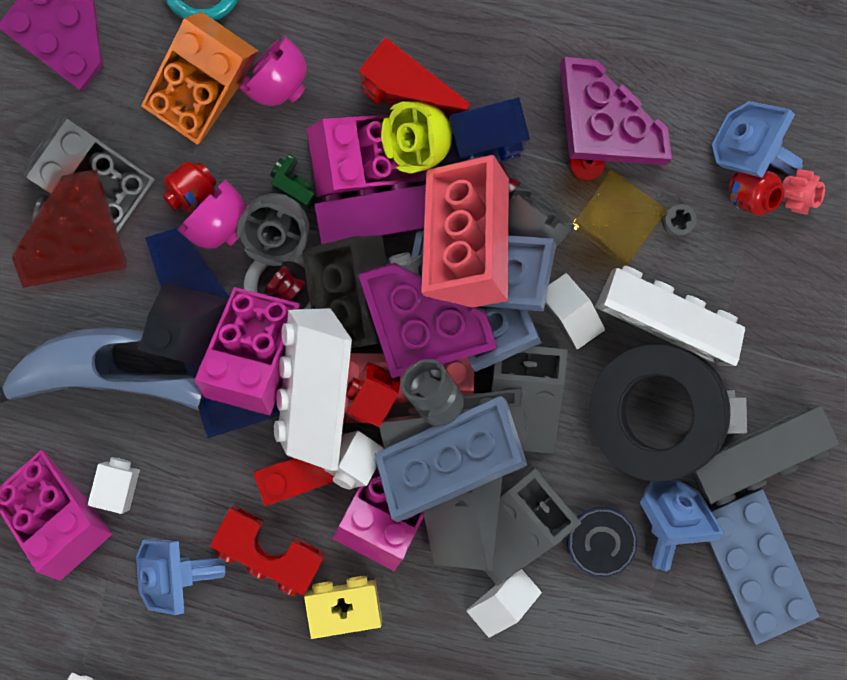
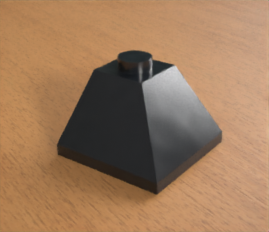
(182, 323)

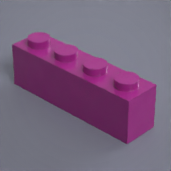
(372, 213)

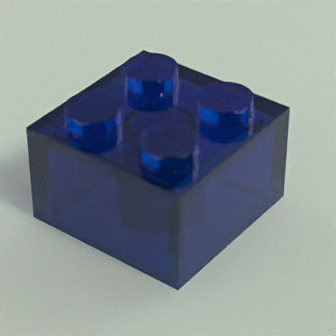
(490, 130)

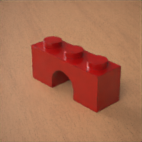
(239, 541)

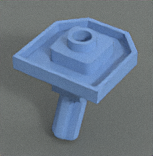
(753, 140)
(677, 518)
(164, 574)

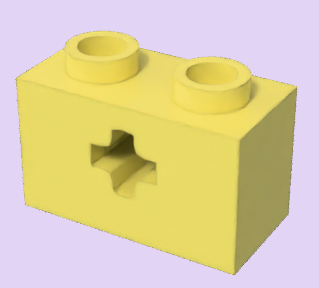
(329, 620)

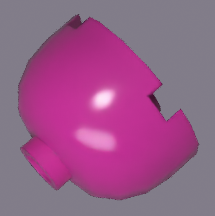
(277, 75)
(215, 218)

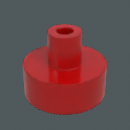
(586, 172)

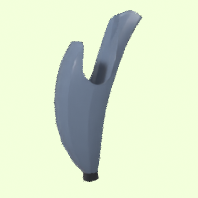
(87, 361)

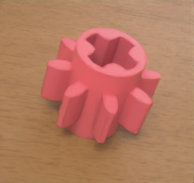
(803, 191)

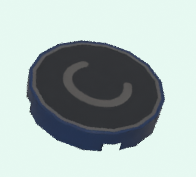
(602, 542)

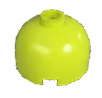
(416, 136)

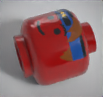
(188, 186)
(755, 193)

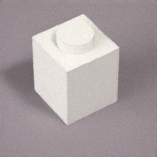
(355, 460)
(114, 486)

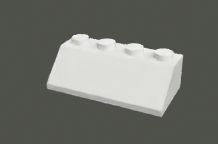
(671, 317)
(313, 386)

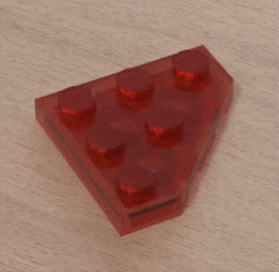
(70, 234)

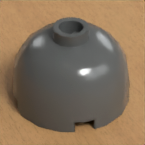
(536, 217)
(273, 229)

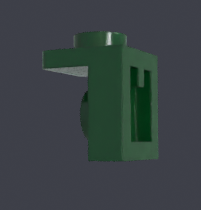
(295, 188)

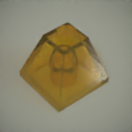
(618, 217)

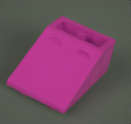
(351, 156)
(246, 352)
(50, 517)
(370, 529)

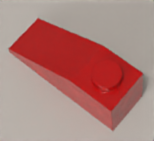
(289, 479)

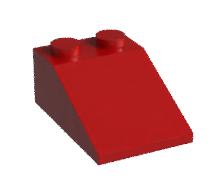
(396, 77)

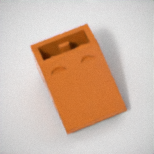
(198, 76)

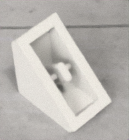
(573, 311)
(504, 603)

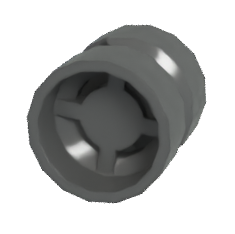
(432, 392)

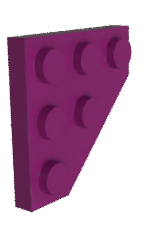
(59, 35)
(607, 119)
(421, 326)

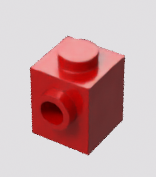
(372, 394)

